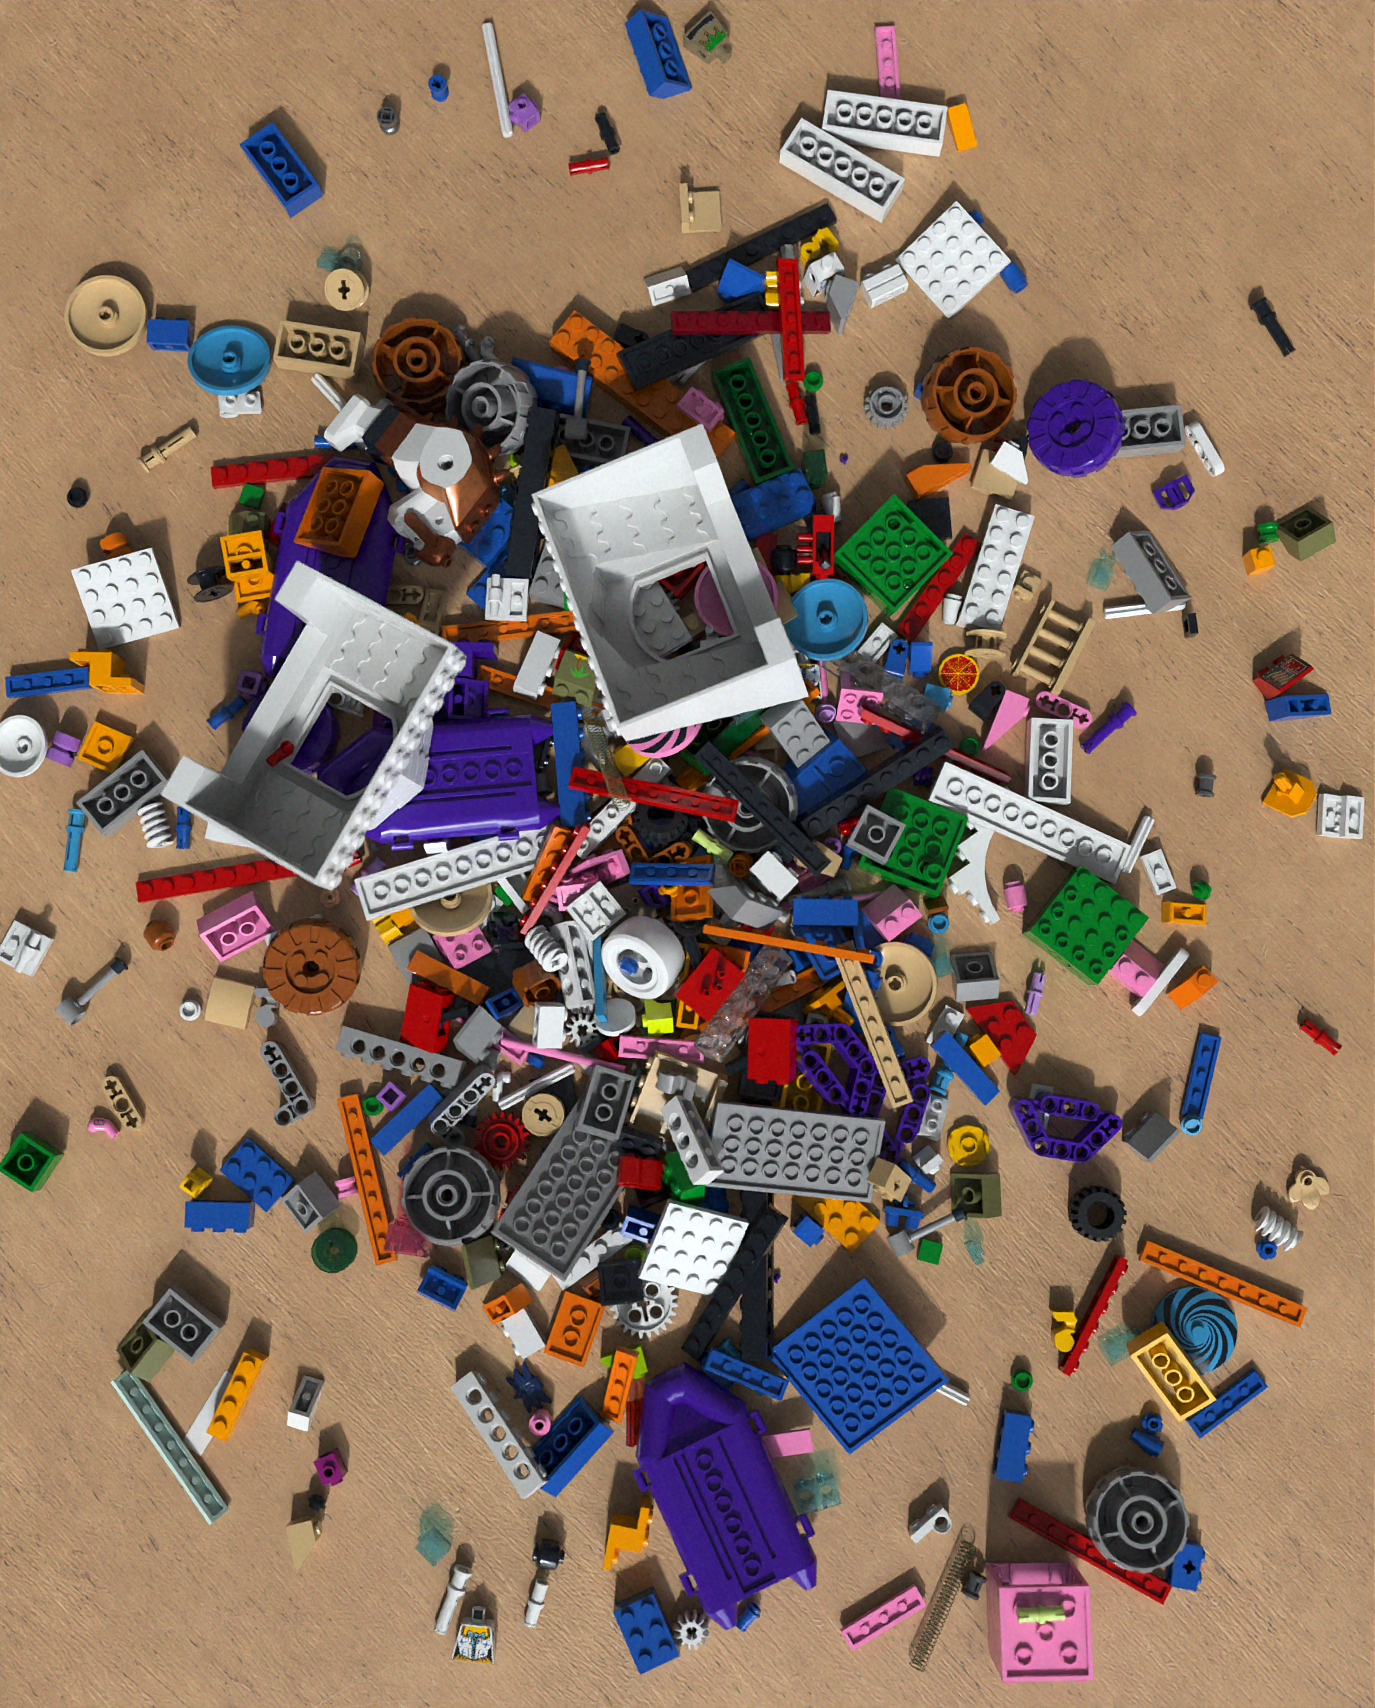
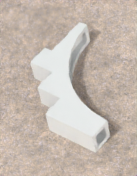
(972, 876)

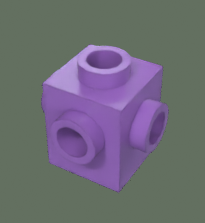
(524, 112)
(247, 680)

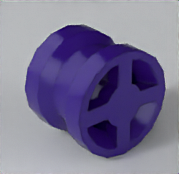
(923, 777)

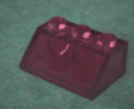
(404, 1240)

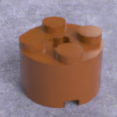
(535, 984)

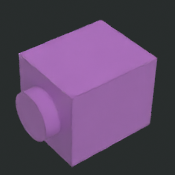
(392, 1095)

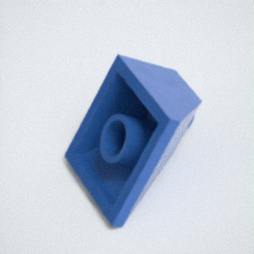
(739, 282)

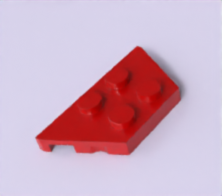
(1006, 1030)

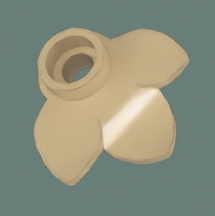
(1310, 1191)

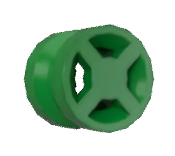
(1267, 532)

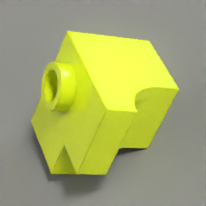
(657, 1018)

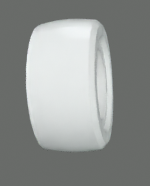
(652, 947)

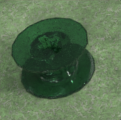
(335, 1238)

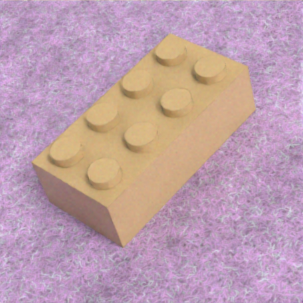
(319, 350)

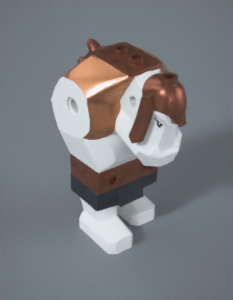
(440, 463)

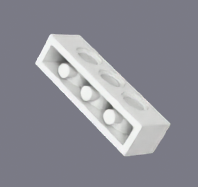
(576, 973)
(692, 1140)

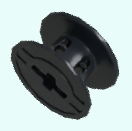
(210, 584)

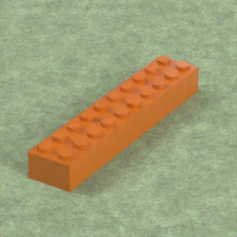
(652, 404)

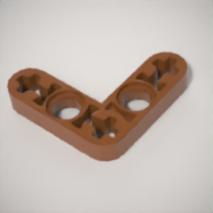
(646, 856)

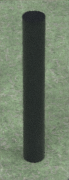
(593, 1043)

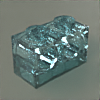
(817, 1500)

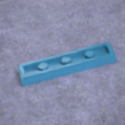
(599, 981)

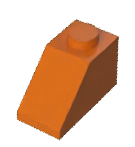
(1192, 986)
(507, 1303)

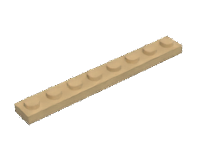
(874, 1029)

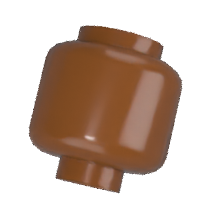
(159, 935)

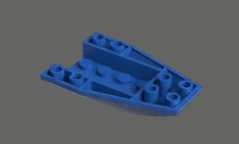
(823, 774)

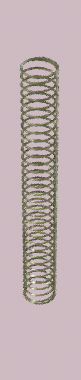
(613, 760)
(943, 1604)

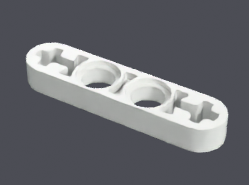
(1166, 974)

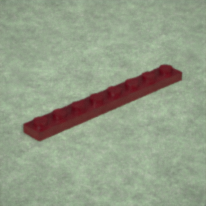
(744, 322)

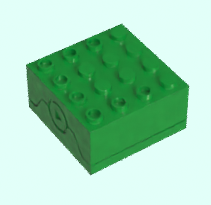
(891, 556)
(928, 837)
(1085, 925)

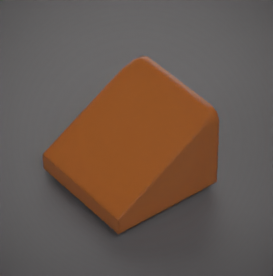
(935, 905)
(590, 1283)

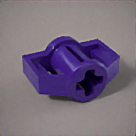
(1174, 493)
(661, 899)

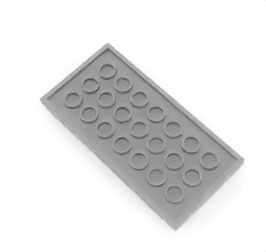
(795, 1151)
(563, 1198)

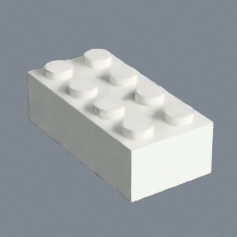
(1048, 761)
(772, 876)

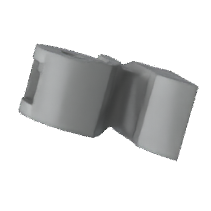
(266, 1015)
(672, 1082)

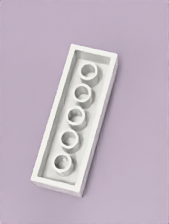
(885, 122)
(841, 170)
(995, 569)

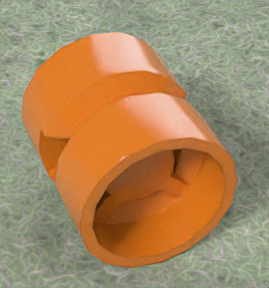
(115, 545)

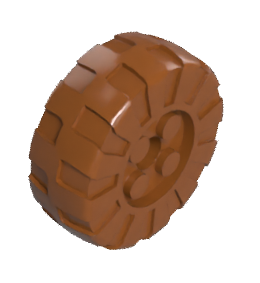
(415, 342)
(968, 395)
(299, 985)

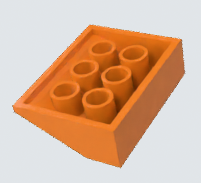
(339, 511)

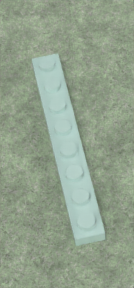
(170, 1446)

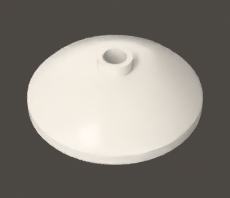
(15, 736)

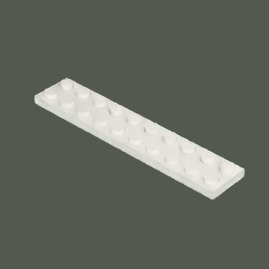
(1028, 822)
(449, 872)

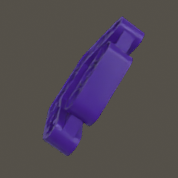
(843, 1097)
(1097, 1118)
(904, 1121)

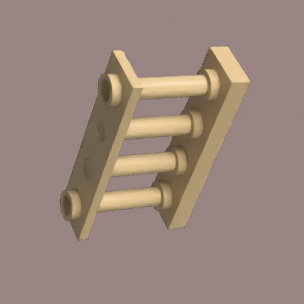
(1073, 647)

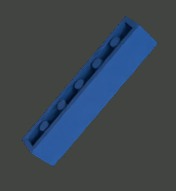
(569, 753)

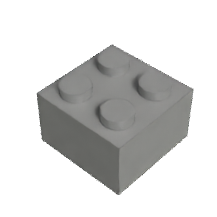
(875, 835)

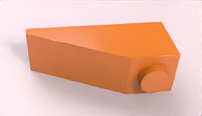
(930, 478)

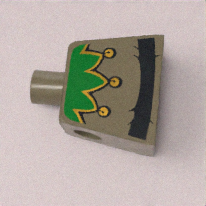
(708, 40)

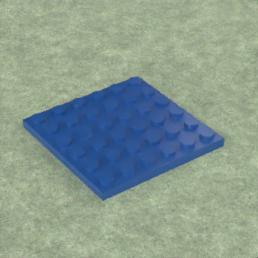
(858, 1365)

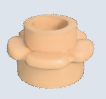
(333, 901)

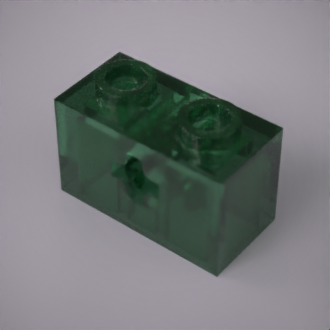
(814, 468)

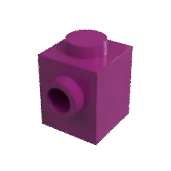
(330, 1467)

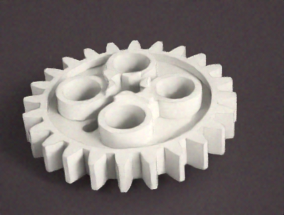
(662, 1298)

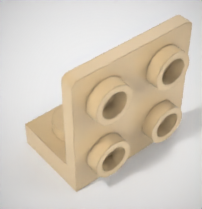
(699, 210)

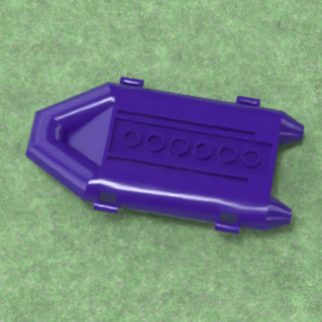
(366, 574)
(474, 781)
(719, 1492)

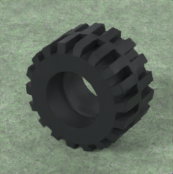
(660, 833)
(1114, 1218)

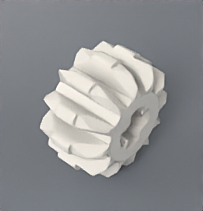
(575, 1029)
(694, 1637)

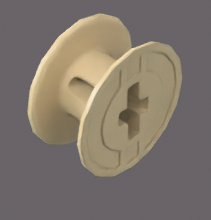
(342, 299)
(985, 651)
(532, 1119)

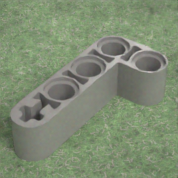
(284, 1081)
(481, 1082)

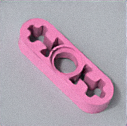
(1051, 698)

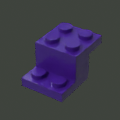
(473, 651)
(464, 701)

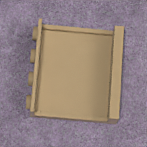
(647, 1103)

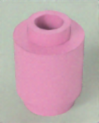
(1015, 896)
(543, 1416)

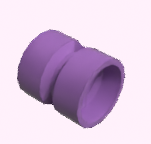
(63, 749)

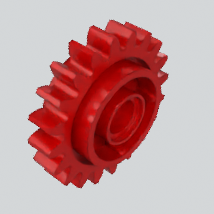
(515, 1138)

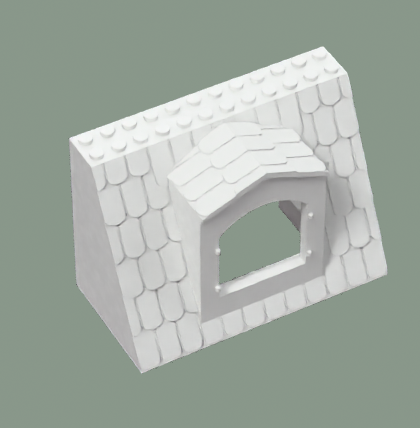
(641, 524)
(365, 655)

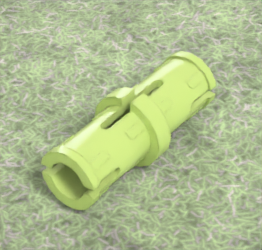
(713, 845)
(1040, 1613)

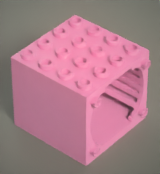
(1031, 1649)

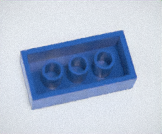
(281, 169)
(774, 504)

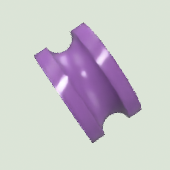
(837, 843)

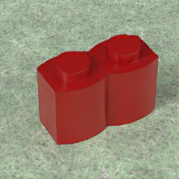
(639, 1172)

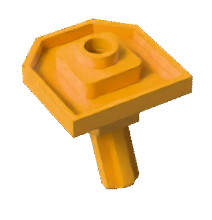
(1290, 794)
(829, 1004)

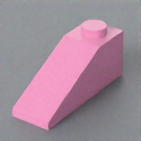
(1008, 713)

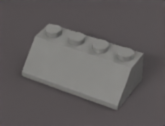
(1150, 571)

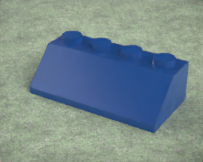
(657, 54)
(555, 387)
(570, 1444)

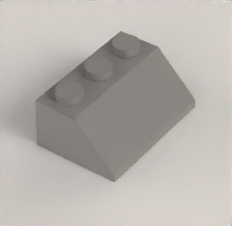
(747, 906)

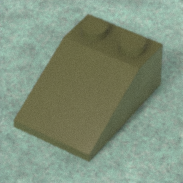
(482, 1260)

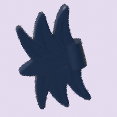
(528, 1388)

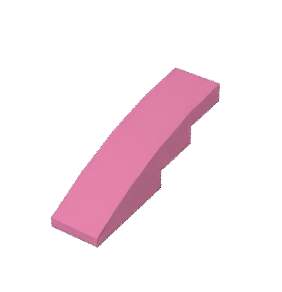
(788, 1442)

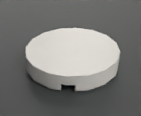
(620, 1017)

